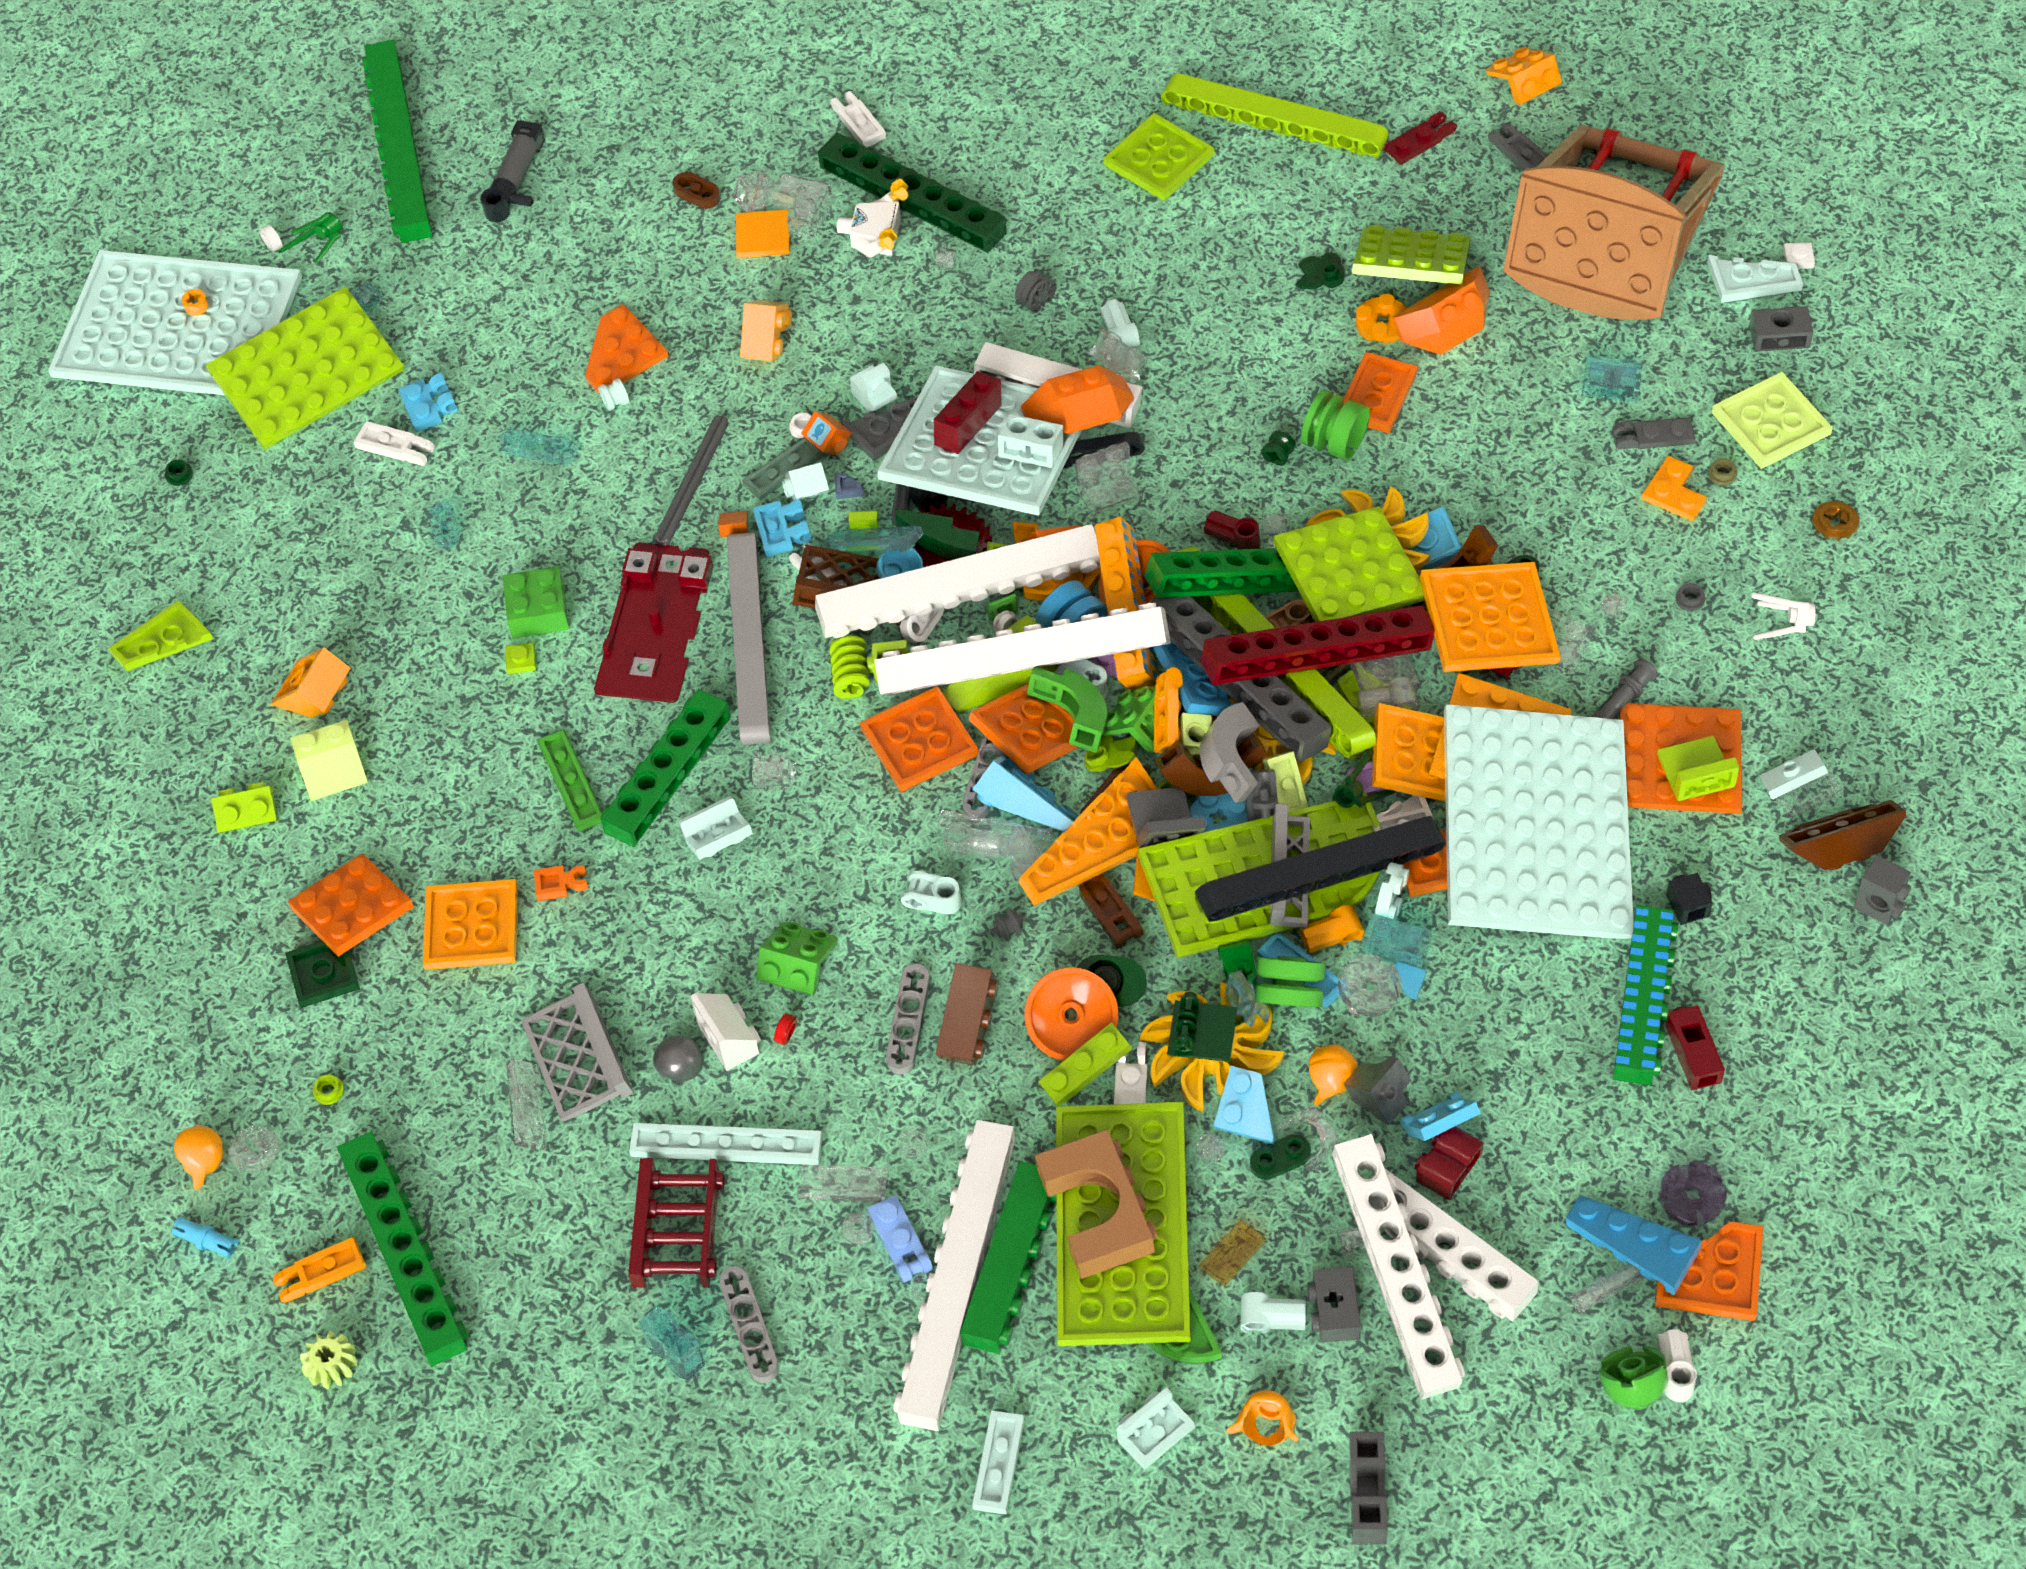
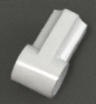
(1678, 1358)

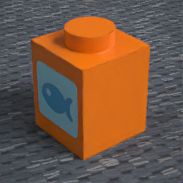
(826, 433)

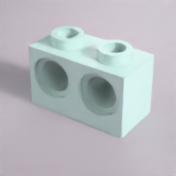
(1030, 440)
(805, 482)

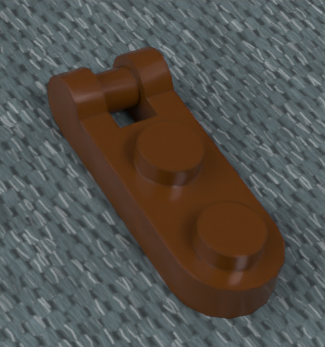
(1109, 910)

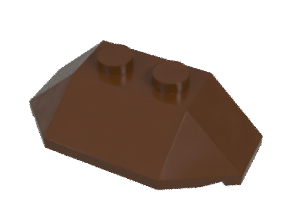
(1845, 835)

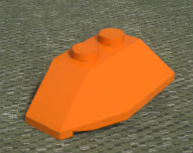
(1446, 315)
(1080, 399)

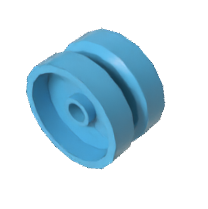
(1069, 602)

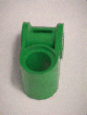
(1238, 957)

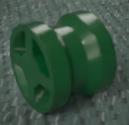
(1278, 448)

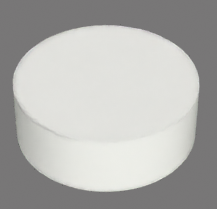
(270, 238)

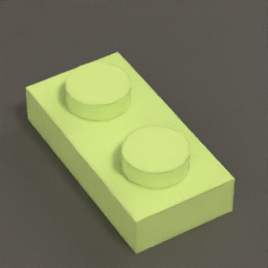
(1288, 780)

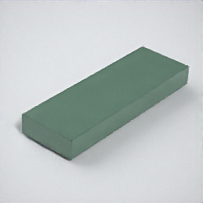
(771, 475)

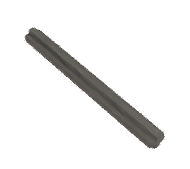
(691, 481)

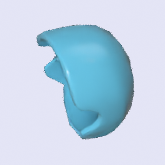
(896, 562)

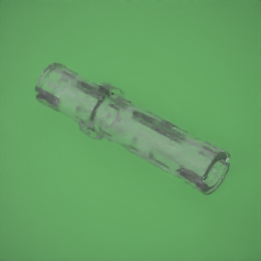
(1605, 1288)

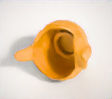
(1330, 1069)
(199, 1152)
(1270, 1406)

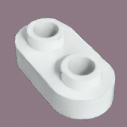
(921, 626)

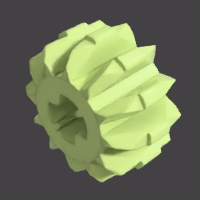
(339, 1365)

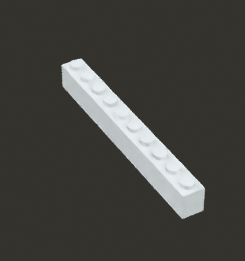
(957, 581)
(1022, 650)
(956, 1275)

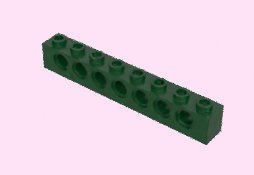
(925, 198)

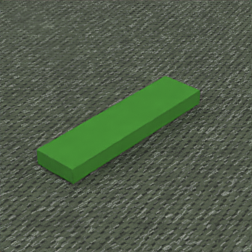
(570, 780)

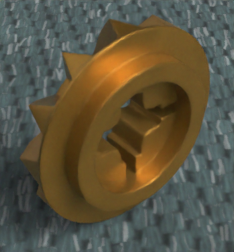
(1829, 511)

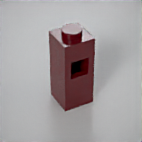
(1694, 1047)

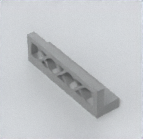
(1279, 851)

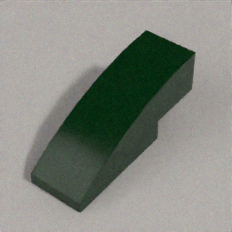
(940, 535)

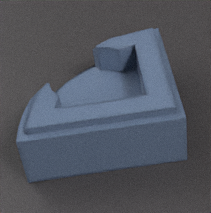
(847, 487)

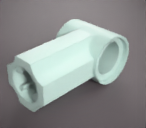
(1117, 321)
(1265, 1313)

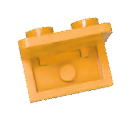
(1527, 72)

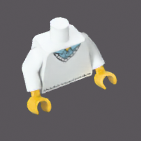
(876, 223)

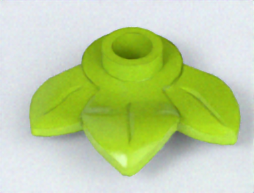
(1110, 754)

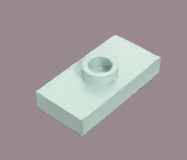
(1793, 774)

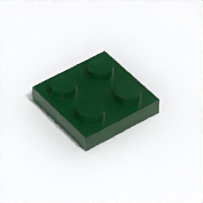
(320, 973)

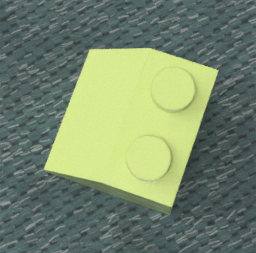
(329, 760)

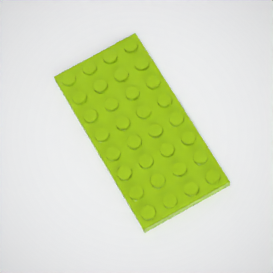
(1148, 1295)

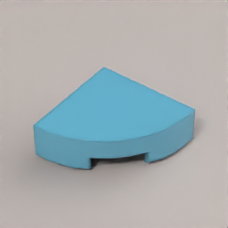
(1411, 979)

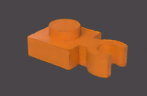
(554, 882)

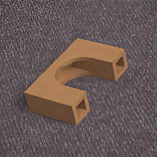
(1098, 1162)

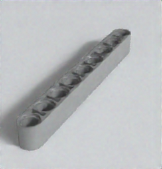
(748, 639)

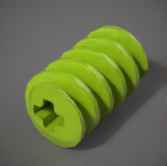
(849, 666)

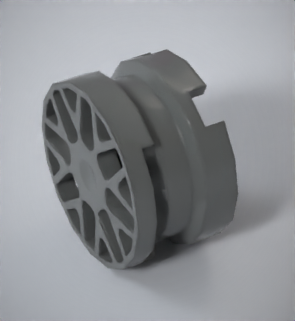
(1034, 289)

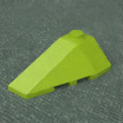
(978, 692)

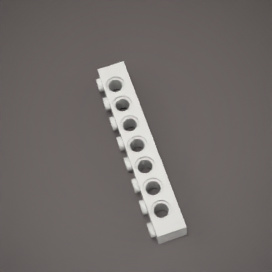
(1428, 1378)

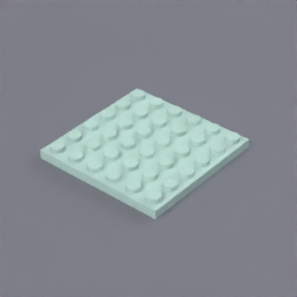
(977, 470)

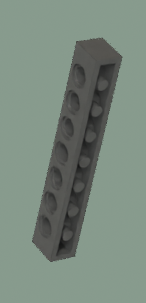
(1267, 698)

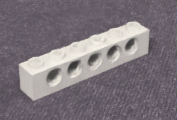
(1466, 1247)

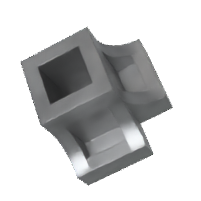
(1379, 1088)

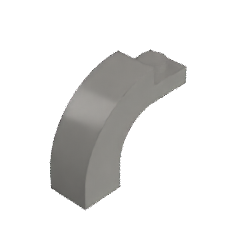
(1220, 753)

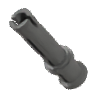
(1629, 688)

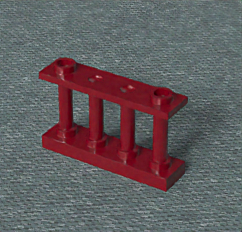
(649, 1208)

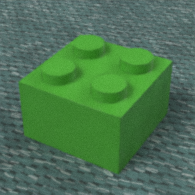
(535, 602)

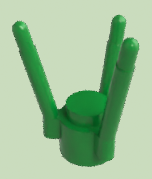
(325, 226)

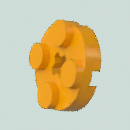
(1368, 314)

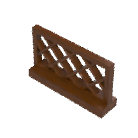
(807, 589)

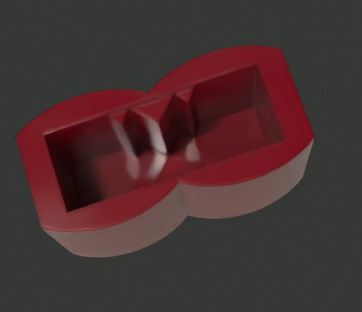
(1448, 1161)

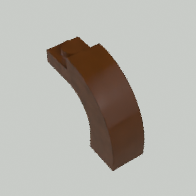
(1475, 552)
(1187, 772)

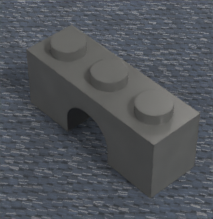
(1367, 1488)

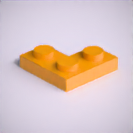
(1668, 492)

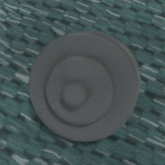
(1007, 924)

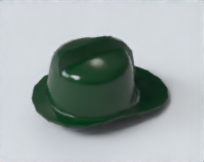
(1121, 974)

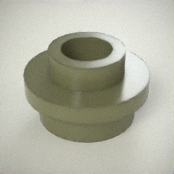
(1722, 465)

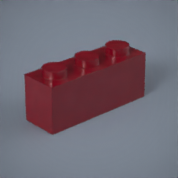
(967, 412)

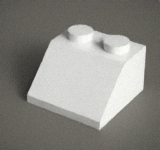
(725, 1028)

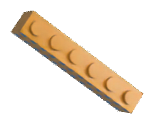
(1124, 590)

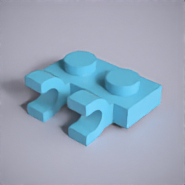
(419, 402)
(773, 527)

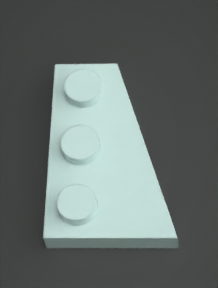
(1747, 280)

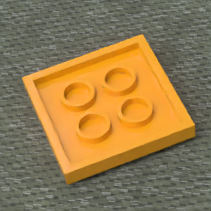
(1405, 751)
(470, 924)

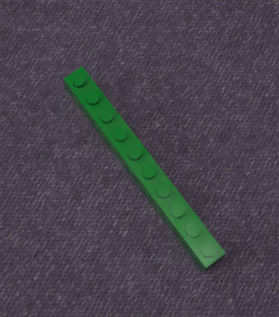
(397, 142)

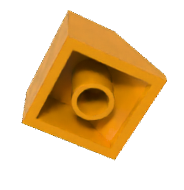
(312, 684)

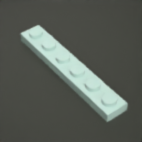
(726, 1143)

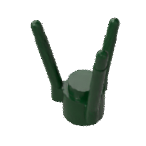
(1351, 790)

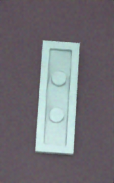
(998, 1462)

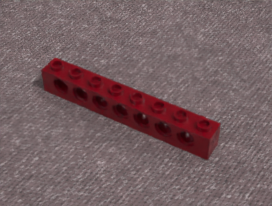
(1317, 645)

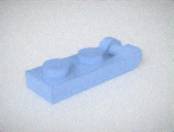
(899, 1238)

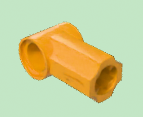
(1340, 927)

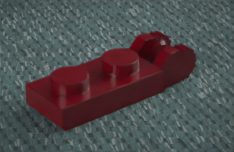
(1420, 138)

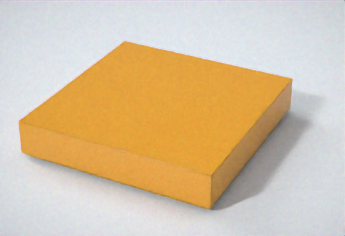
(762, 233)

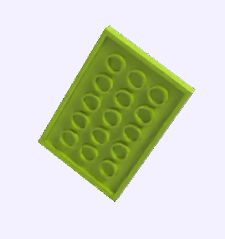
(304, 367)

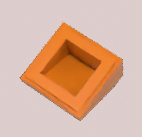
(733, 523)

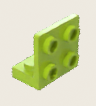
(1697, 768)

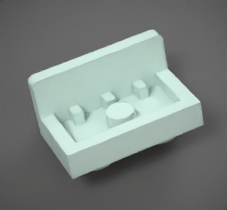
(714, 828)
(1153, 1428)

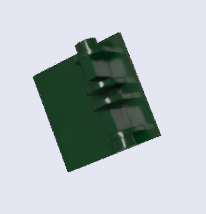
(1202, 1029)

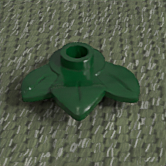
(1321, 271)

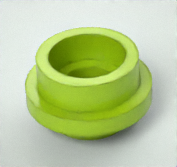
(324, 1082)

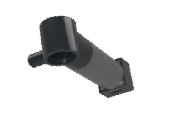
(497, 199)

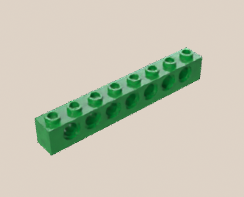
(438, 1343)

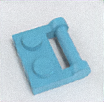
(1440, 1117)

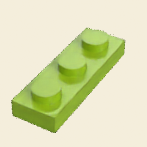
(1085, 1065)

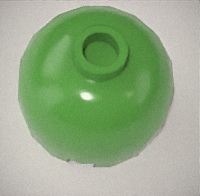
(1634, 1377)

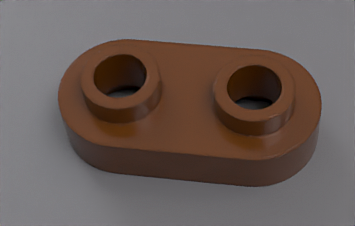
(698, 190)

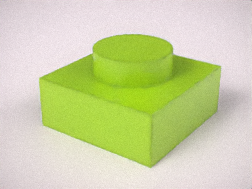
(863, 519)
(520, 658)

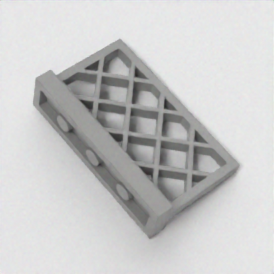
(602, 1047)

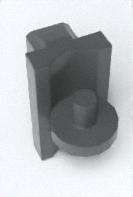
(1263, 798)

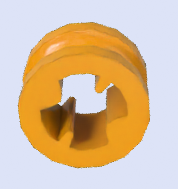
(196, 308)

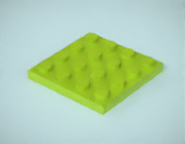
(1412, 254)
(1350, 566)

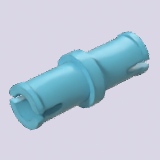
(204, 1237)

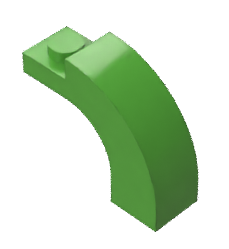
(1078, 698)

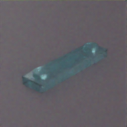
(874, 539)

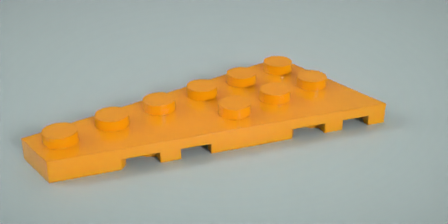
(1093, 843)

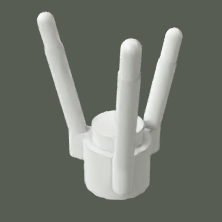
(1799, 613)

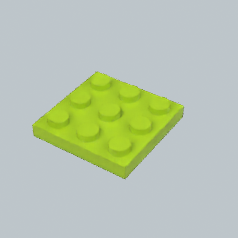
(1159, 156)

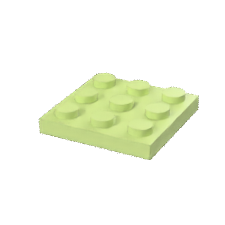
(1771, 420)

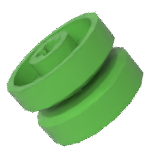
(1290, 981)

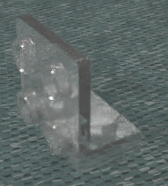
(1106, 479)

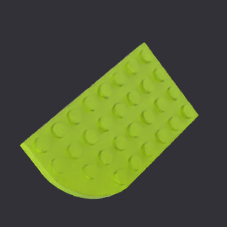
(1185, 864)

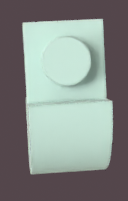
(873, 387)

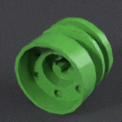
(1335, 425)

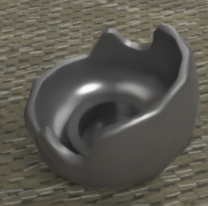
(678, 1058)

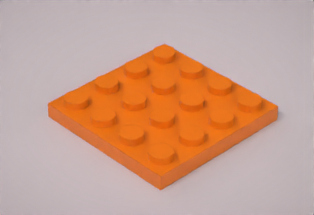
(1661, 726)

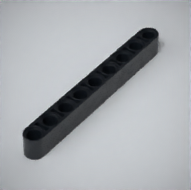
(1319, 868)

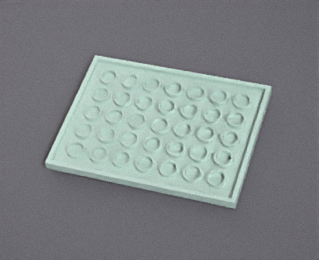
(137, 330)
(1537, 822)

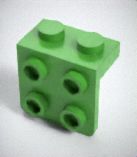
(794, 957)

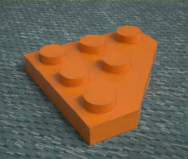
(621, 349)
(1722, 1276)

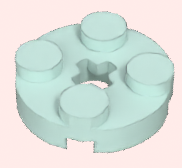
(1388, 901)

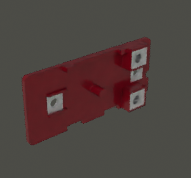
(653, 622)

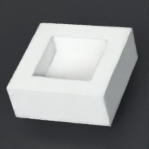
(1800, 254)

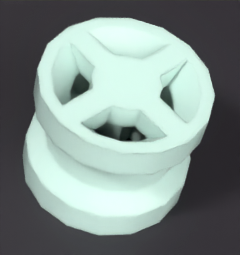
(613, 394)

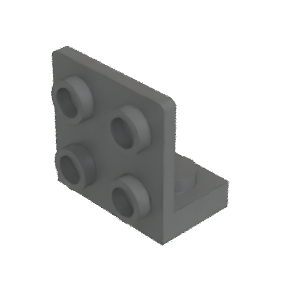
(1162, 816)

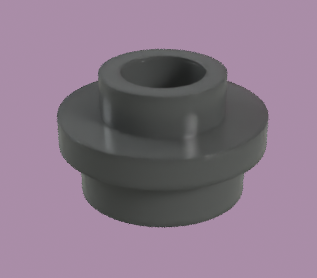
(1690, 590)

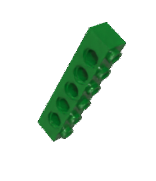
(1218, 573)
(680, 760)

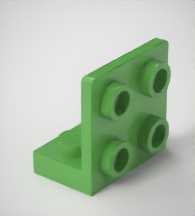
(1134, 715)

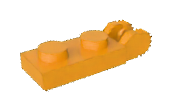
(1167, 709)
(320, 1269)

